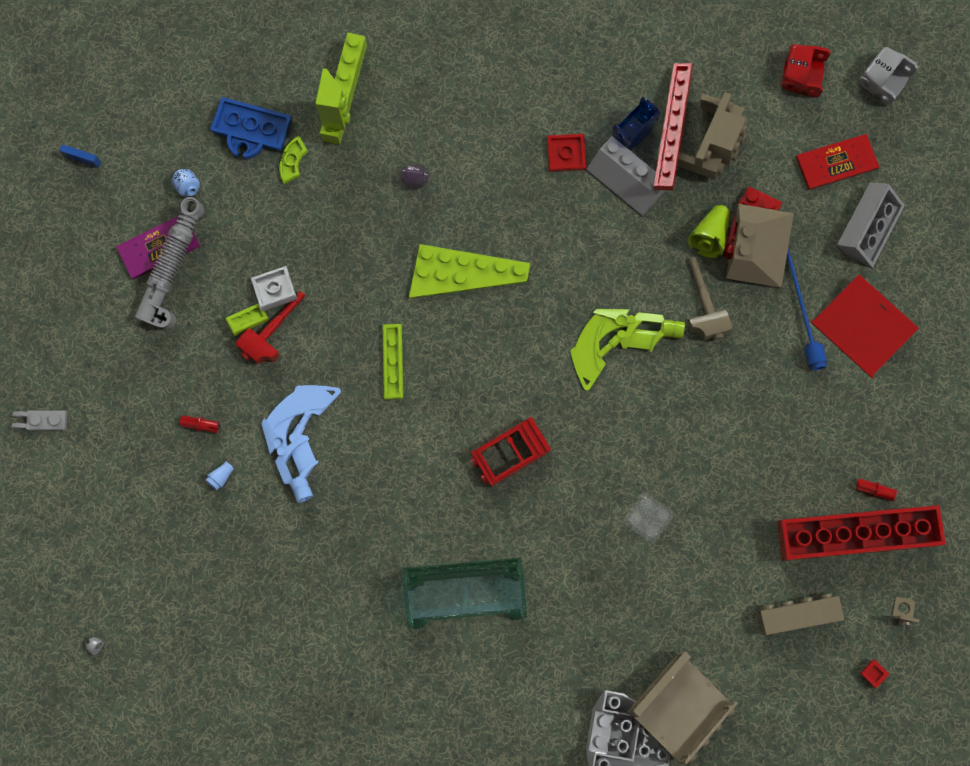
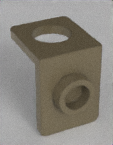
(904, 619)

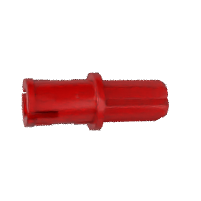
(199, 424)
(876, 489)

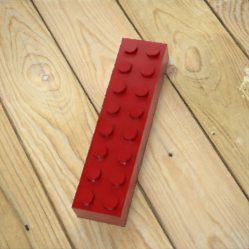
(861, 533)

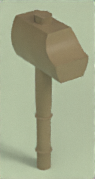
(713, 323)

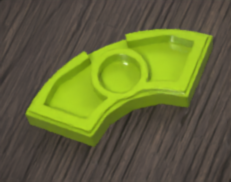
(290, 160)

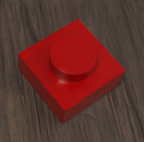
(874, 673)

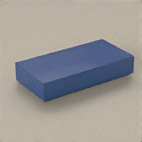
(80, 155)

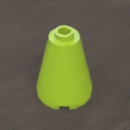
(711, 232)

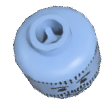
(184, 182)

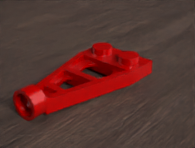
(752, 198)

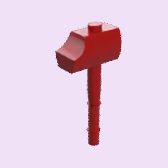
(255, 346)

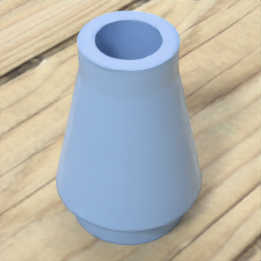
(218, 477)

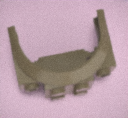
(722, 138)

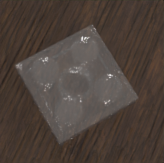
(648, 517)

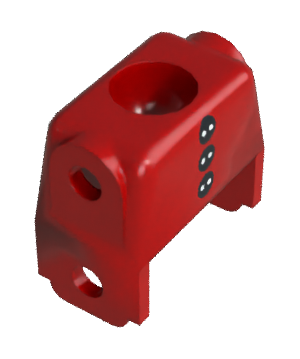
(805, 69)

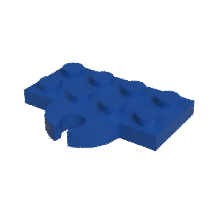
(250, 127)

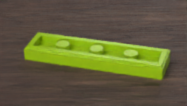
(392, 361)

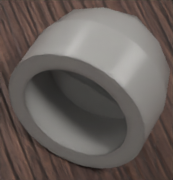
(91, 646)

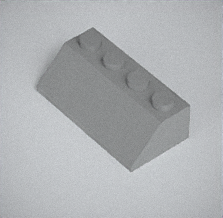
(625, 175)
(871, 223)

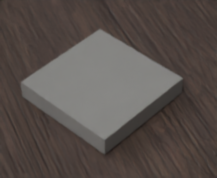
(273, 288)

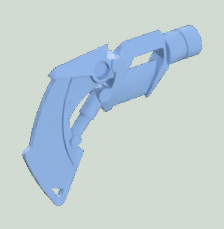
(303, 401)

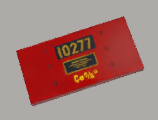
(837, 162)

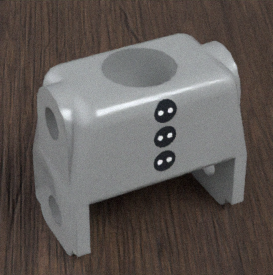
(887, 75)

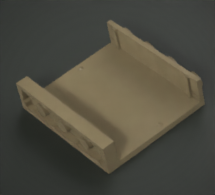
(682, 709)

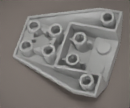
(618, 738)

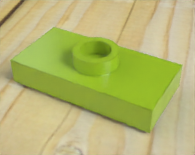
(246, 319)

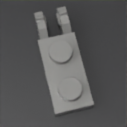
(41, 420)

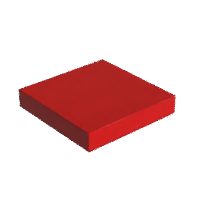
(566, 152)

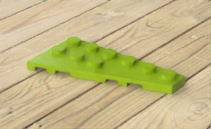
(455, 271)

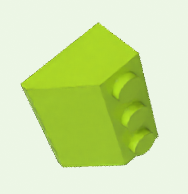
(331, 103)

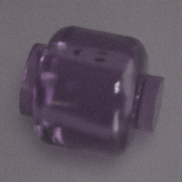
(415, 176)

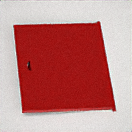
(863, 326)

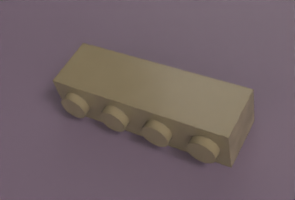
(800, 615)

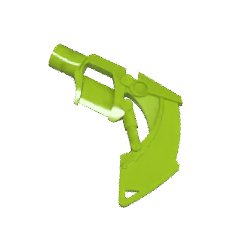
(587, 354)

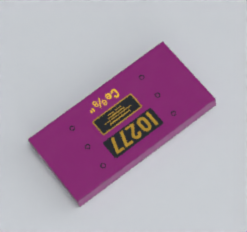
(143, 250)

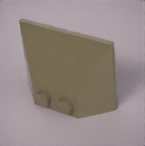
(760, 246)

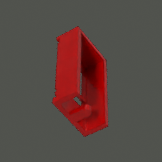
(532, 438)

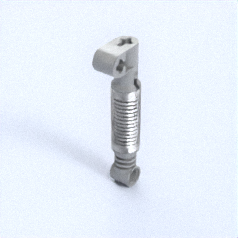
(168, 263)

